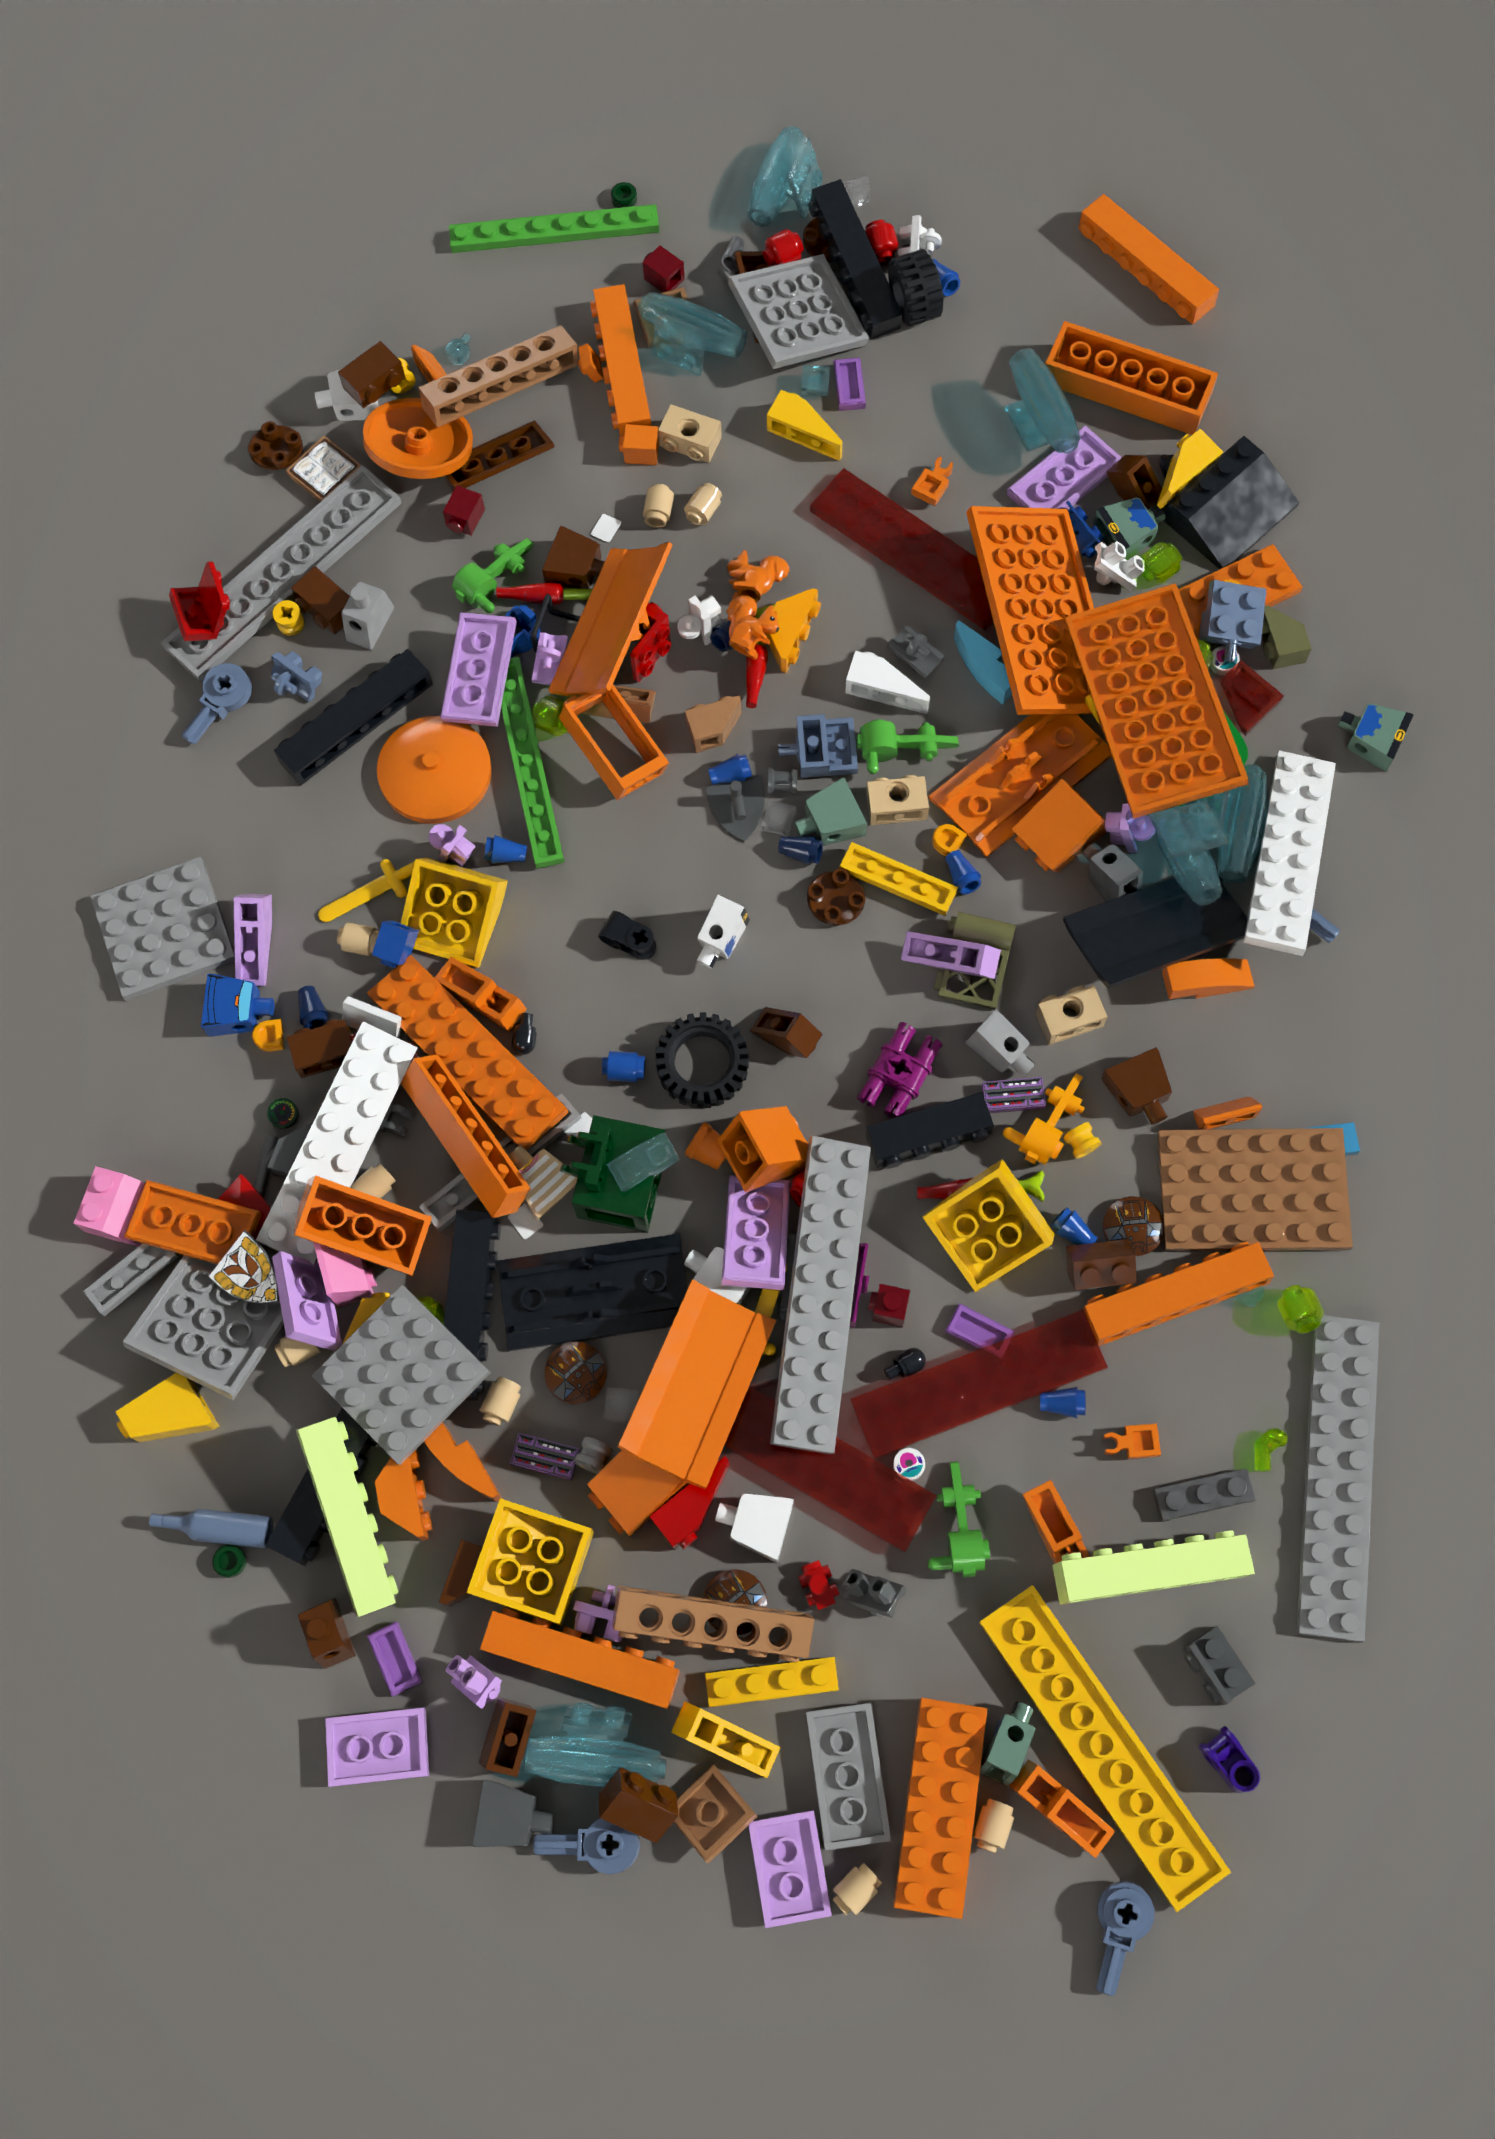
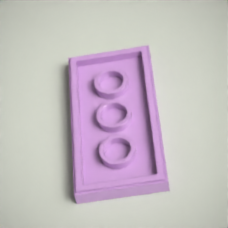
(1065, 476)
(478, 669)
(756, 1235)

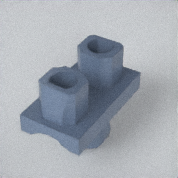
(293, 679)

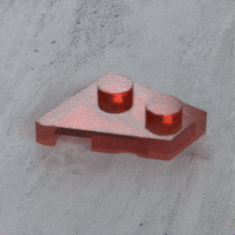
(1249, 696)

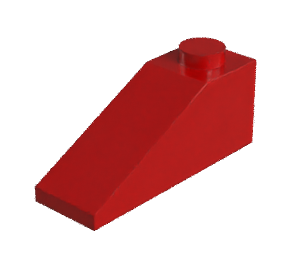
(687, 1510)

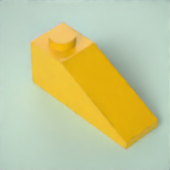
(799, 422)
(1189, 461)
(725, 1739)

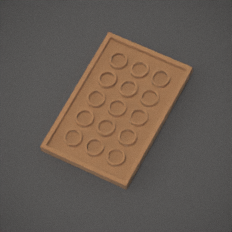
(1254, 1188)

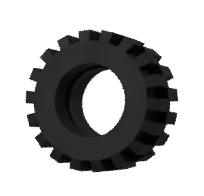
(916, 287)

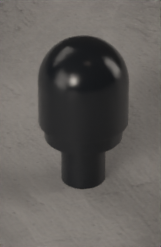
(524, 1035)
(906, 1364)

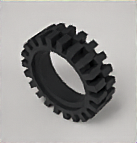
(696, 1027)

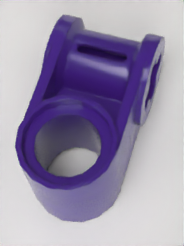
(1229, 1759)

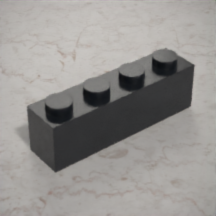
(929, 1130)

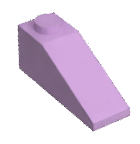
(252, 936)
(951, 954)

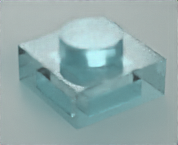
(815, 380)

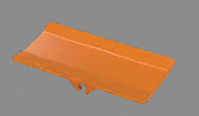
(610, 621)
(1016, 774)
(697, 1385)

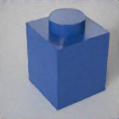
(394, 943)

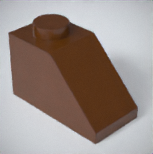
(1135, 478)
(787, 1031)
(460, 1574)

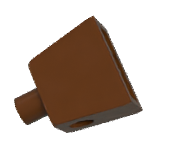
(572, 560)
(1140, 1085)
(326, 1633)

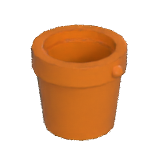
(705, 1147)

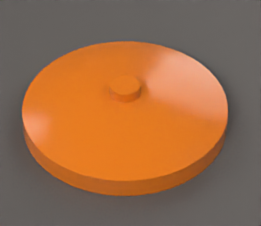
(410, 445)
(434, 770)

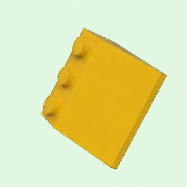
(452, 909)
(989, 1226)
(530, 1561)

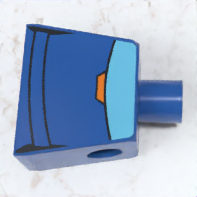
(232, 1006)

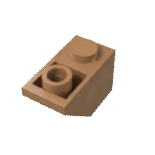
(712, 723)

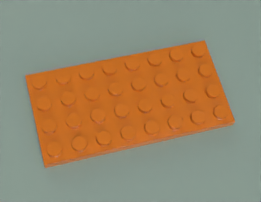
(1031, 586)
(1155, 701)

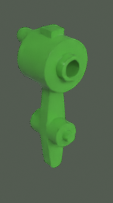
(479, 585)
(881, 742)
(965, 1547)

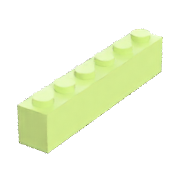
(346, 1516)
(1152, 1568)

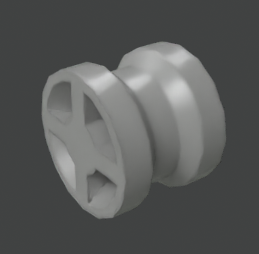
(593, 1455)

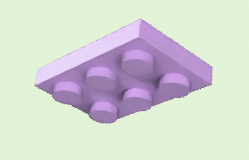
(305, 1306)
(377, 1747)
(789, 1869)

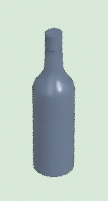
(219, 1527)

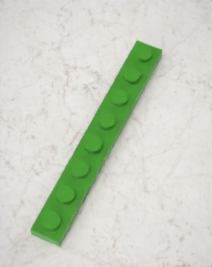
(553, 228)
(530, 770)

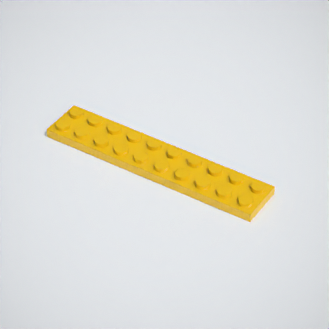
(1105, 1749)

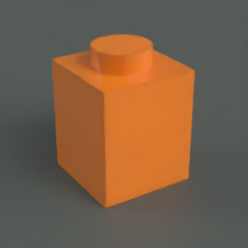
(640, 444)

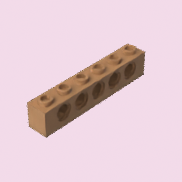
(498, 376)
(632, 1601)

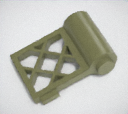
(982, 931)

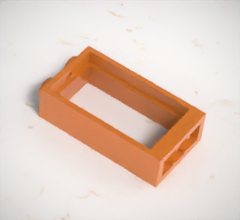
(632, 727)

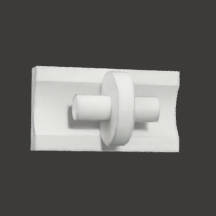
(918, 238)
(1115, 568)
(701, 620)

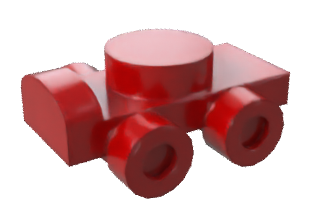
(816, 1578)

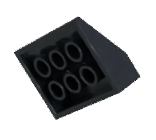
(1231, 504)

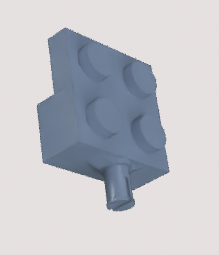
(1233, 617)
(823, 746)

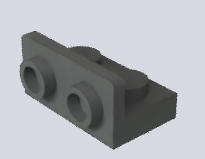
(1218, 1666)

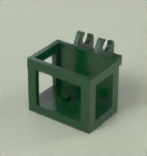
(596, 1191)

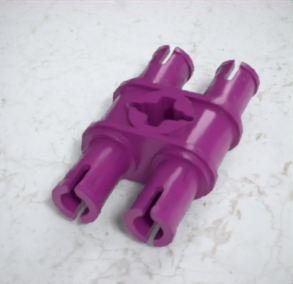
(893, 1058)

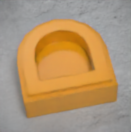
(947, 838)
(269, 1035)

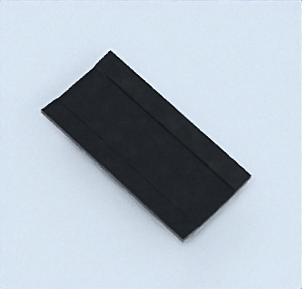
(1152, 930)
(592, 1291)

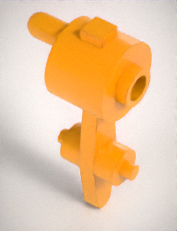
(1043, 1138)

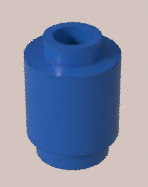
(624, 1066)

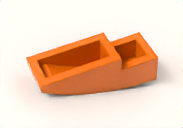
(1207, 977)
(481, 994)
(461, 1462)
(1054, 1522)
(1062, 1808)

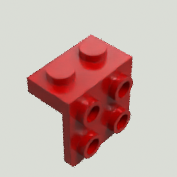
(201, 608)
(653, 645)

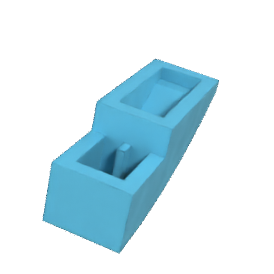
(983, 661)

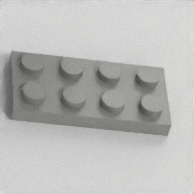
(848, 1776)

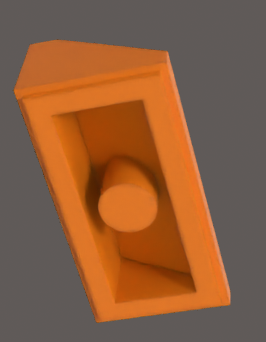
(427, 364)
(1227, 1113)

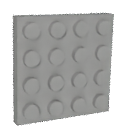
(798, 311)
(163, 928)
(204, 1330)
(401, 1374)

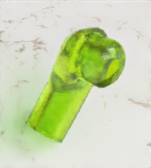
(1266, 1445)

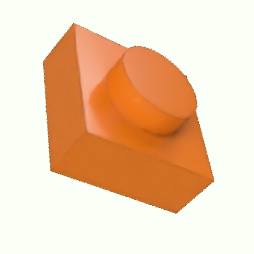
(590, 363)

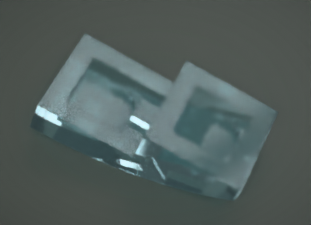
(642, 1161)

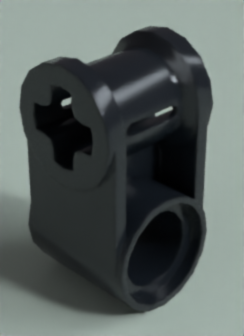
(624, 933)

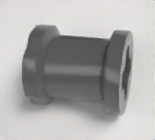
(782, 781)

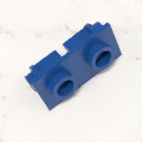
(1087, 536)

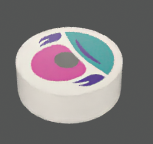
(1218, 665)
(909, 1463)

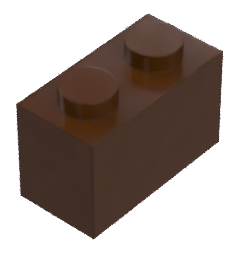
(371, 374)
(321, 599)
(320, 1047)
(1101, 1264)
(507, 1737)
(638, 1804)

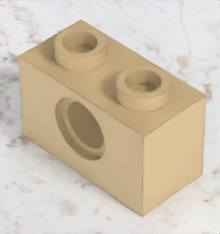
(682, 422)
(886, 811)
(1058, 1026)

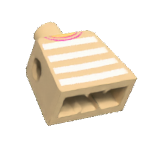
(544, 1178)

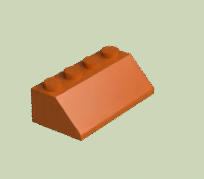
(361, 1225)

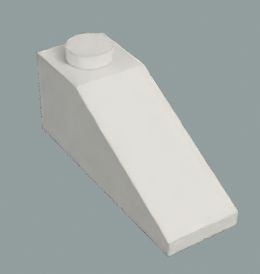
(879, 681)

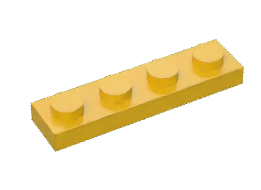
(898, 878)
(771, 1682)

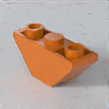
(402, 1495)

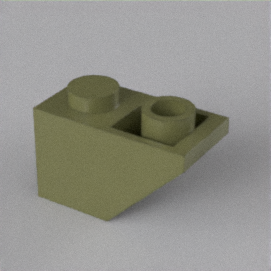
(1284, 639)

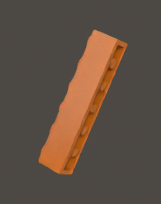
(1148, 259)
(621, 357)
(465, 1136)
(1178, 1293)
(580, 1659)

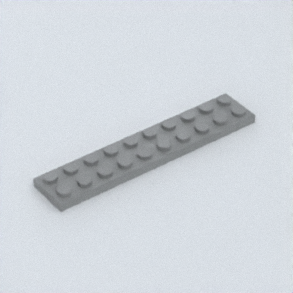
(313, 541)
(820, 1296)
(1338, 1480)

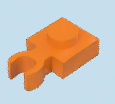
(933, 483)
(1138, 1441)

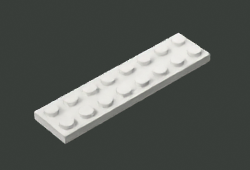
(1290, 853)
(340, 1130)

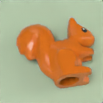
(755, 580)
(746, 629)

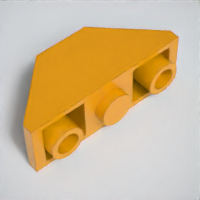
(794, 620)

